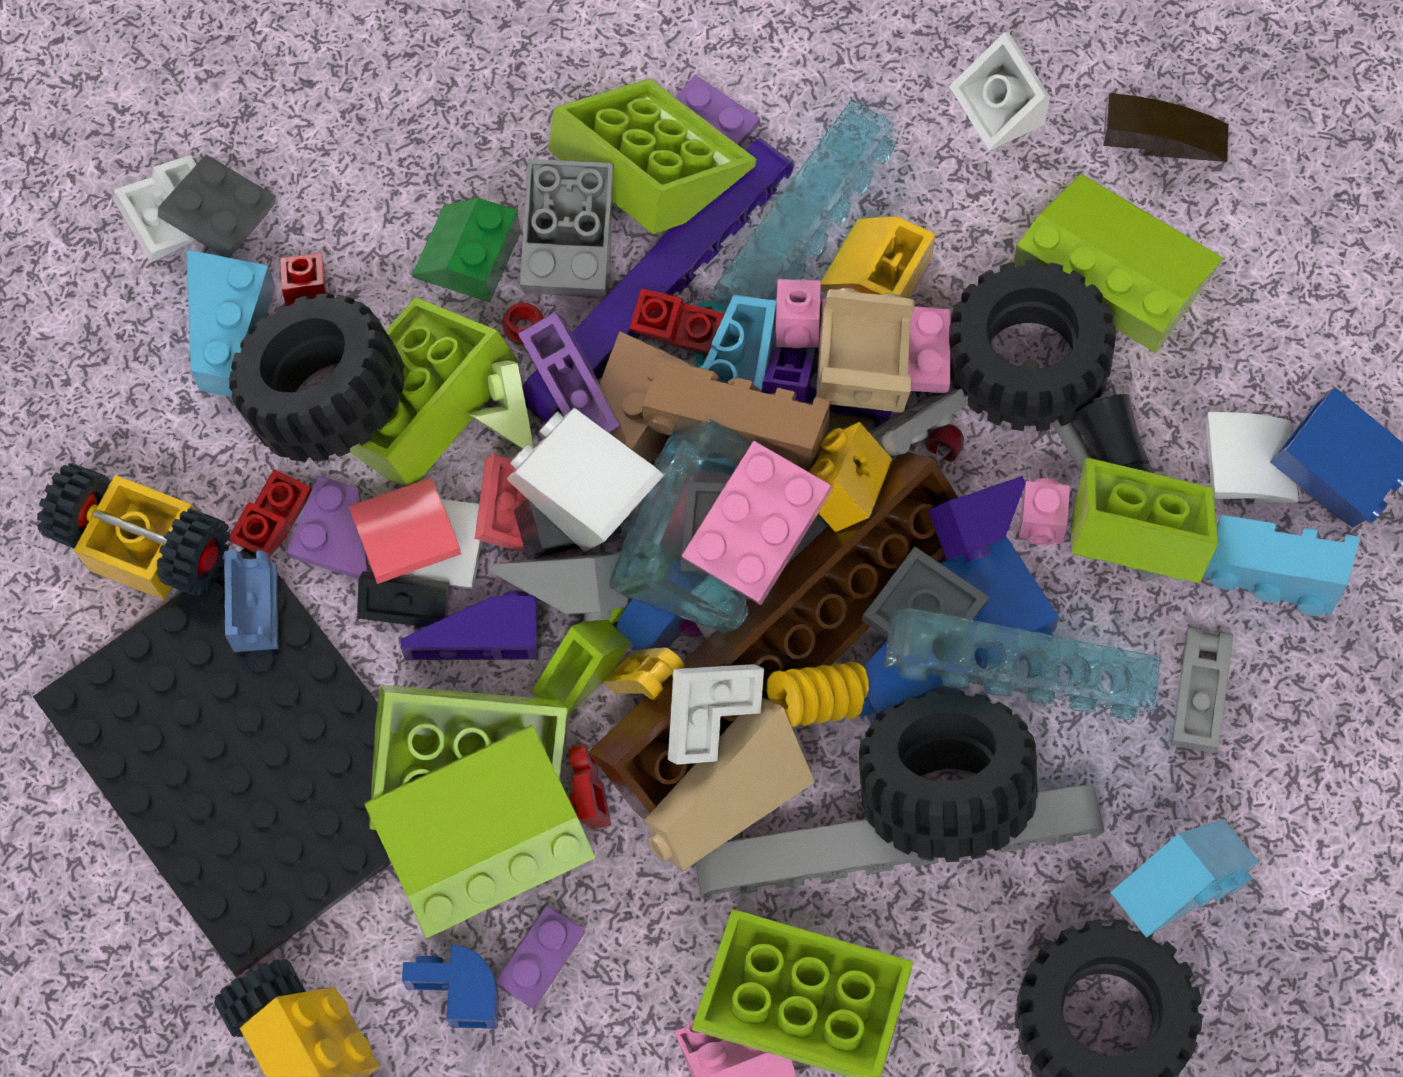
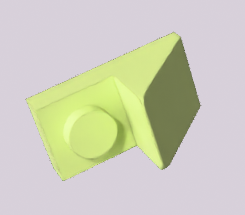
(511, 416)

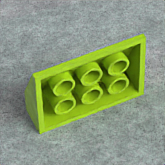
(660, 150)
(1132, 257)
(445, 379)
(433, 727)
(479, 831)
(803, 996)

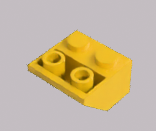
(881, 257)

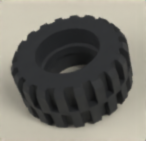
(1038, 297)
(339, 408)
(955, 815)
(1117, 953)

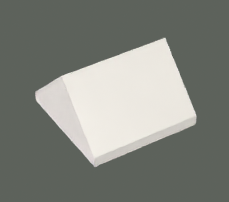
(1002, 94)

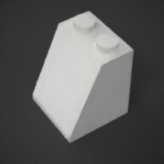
(582, 478)

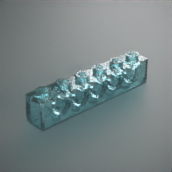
(1131, 673)

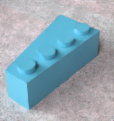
(743, 341)

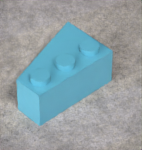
(223, 306)
(1281, 564)
(1186, 875)

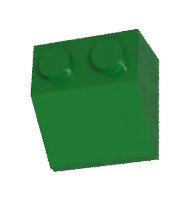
(469, 247)

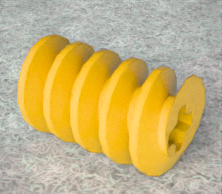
(820, 692)

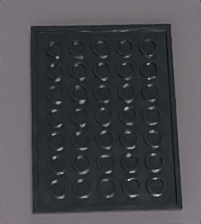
(231, 765)

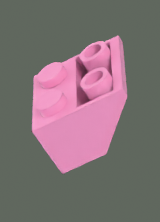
(721, 1058)

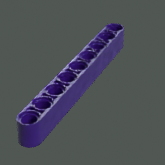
(669, 266)

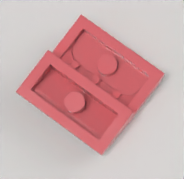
(497, 502)
(404, 530)

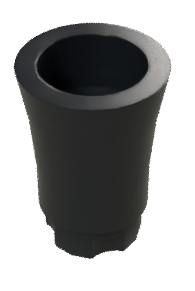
(1112, 432)

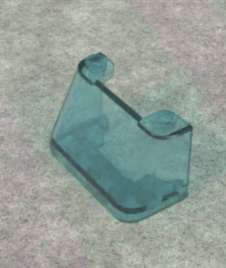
(653, 548)

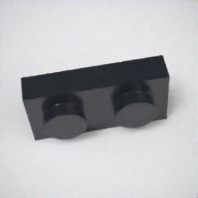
(402, 600)

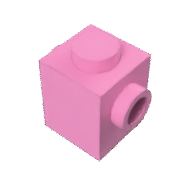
(798, 322)
(1044, 512)

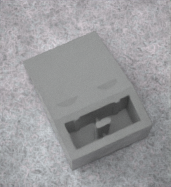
(567, 228)

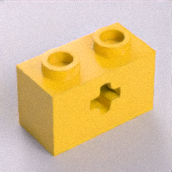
(855, 470)

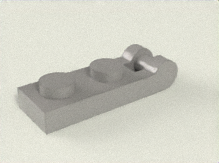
(914, 422)
(1202, 691)

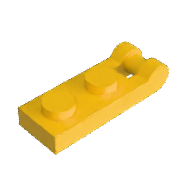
(643, 672)

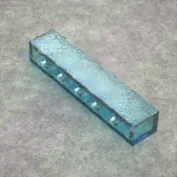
(810, 205)

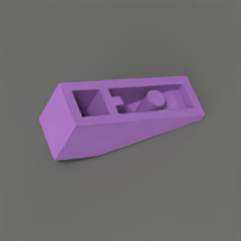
(567, 371)

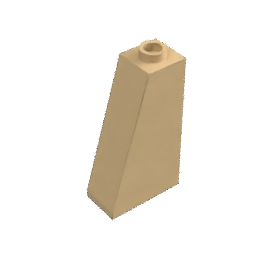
(717, 800)

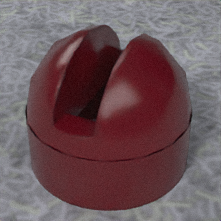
(949, 436)

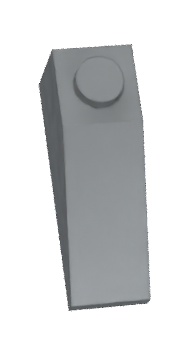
(568, 583)

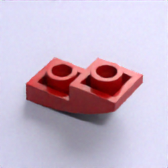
(302, 277)
(674, 322)
(272, 515)

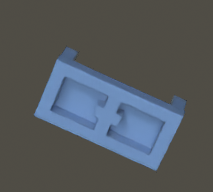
(251, 602)

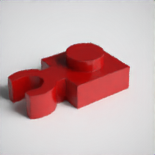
(589, 792)

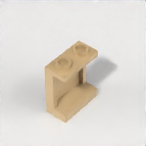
(865, 350)

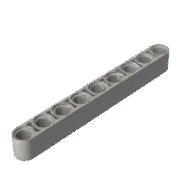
(854, 846)

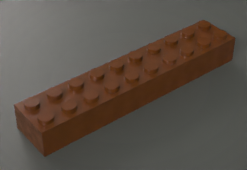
(802, 623)

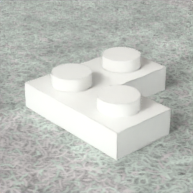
(701, 699)

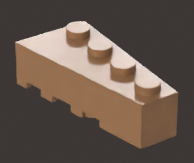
(626, 386)
(690, 395)

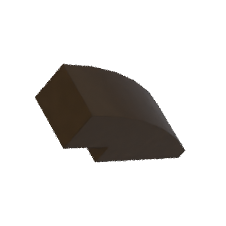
(1164, 129)

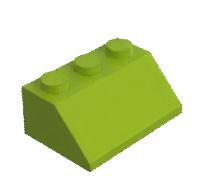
(1144, 521)

